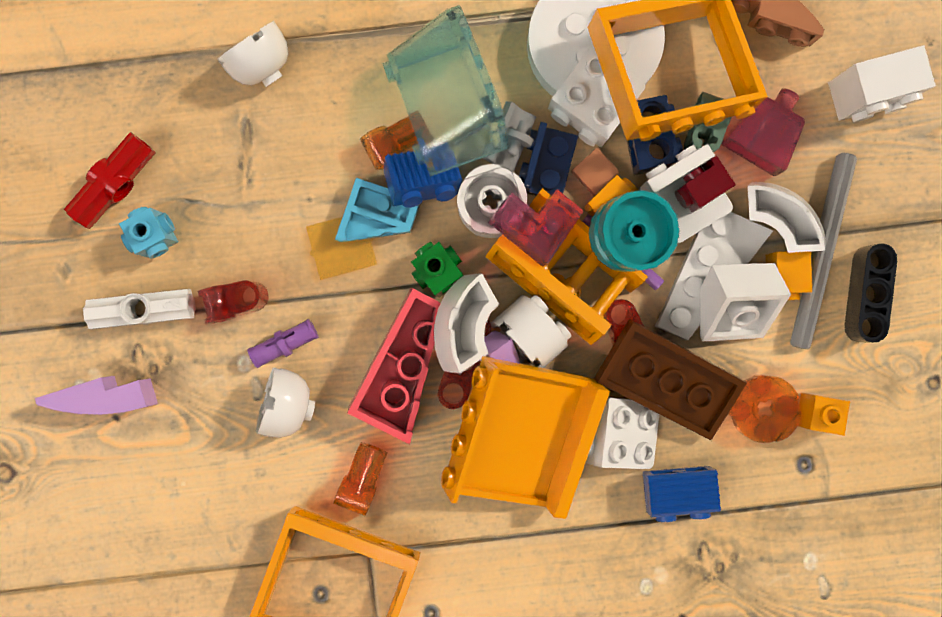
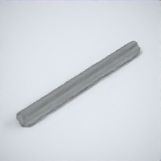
(821, 260)

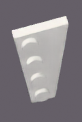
(726, 242)

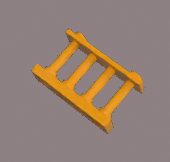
(562, 298)

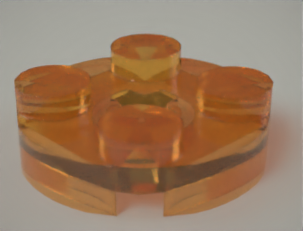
(784, 409)

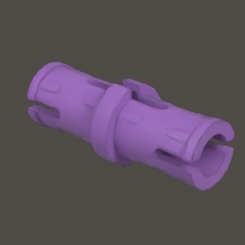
(282, 343)

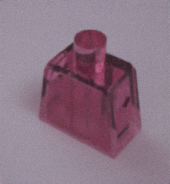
(769, 134)

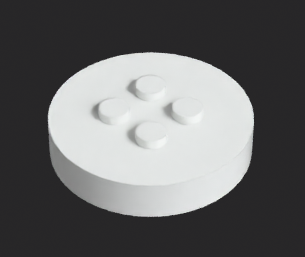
(561, 38)

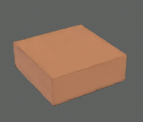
(595, 171)

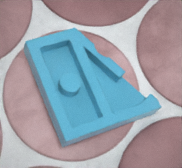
(373, 214)

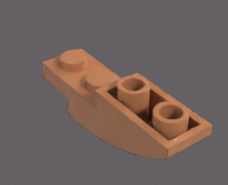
(782, 18)

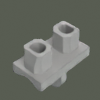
(518, 129)

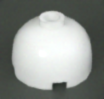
(257, 57)
(284, 404)

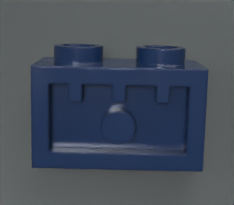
(549, 160)

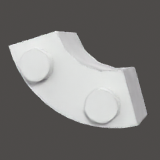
(788, 215)
(462, 323)

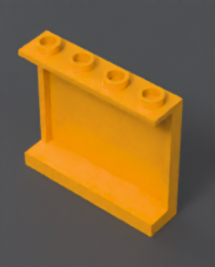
(524, 435)

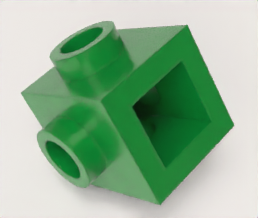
(442, 280)

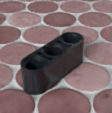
(882, 281)

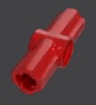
(109, 181)

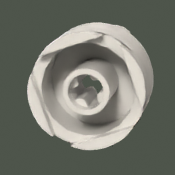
(472, 194)
(532, 331)

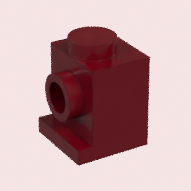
(704, 186)

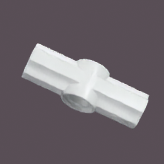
(121, 309)

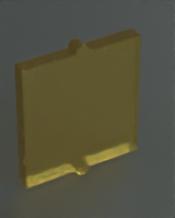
(337, 257)

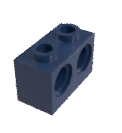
(639, 153)

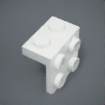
(587, 102)
(667, 180)
(625, 436)

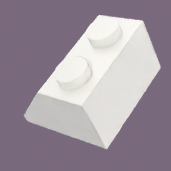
(740, 301)

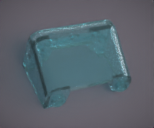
(447, 94)

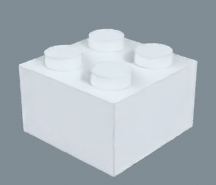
(882, 84)

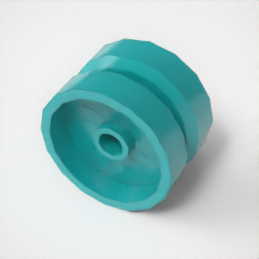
(639, 213)

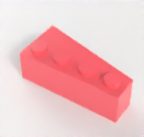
(397, 374)

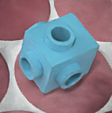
(158, 235)

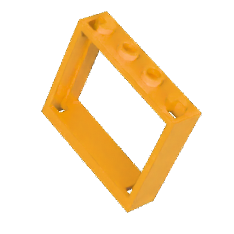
(652, 13)
(345, 537)

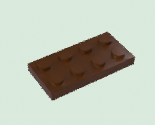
(670, 380)

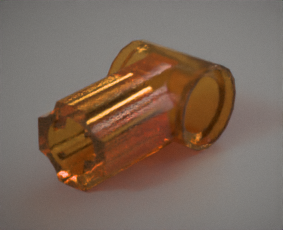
(389, 141)
(359, 485)

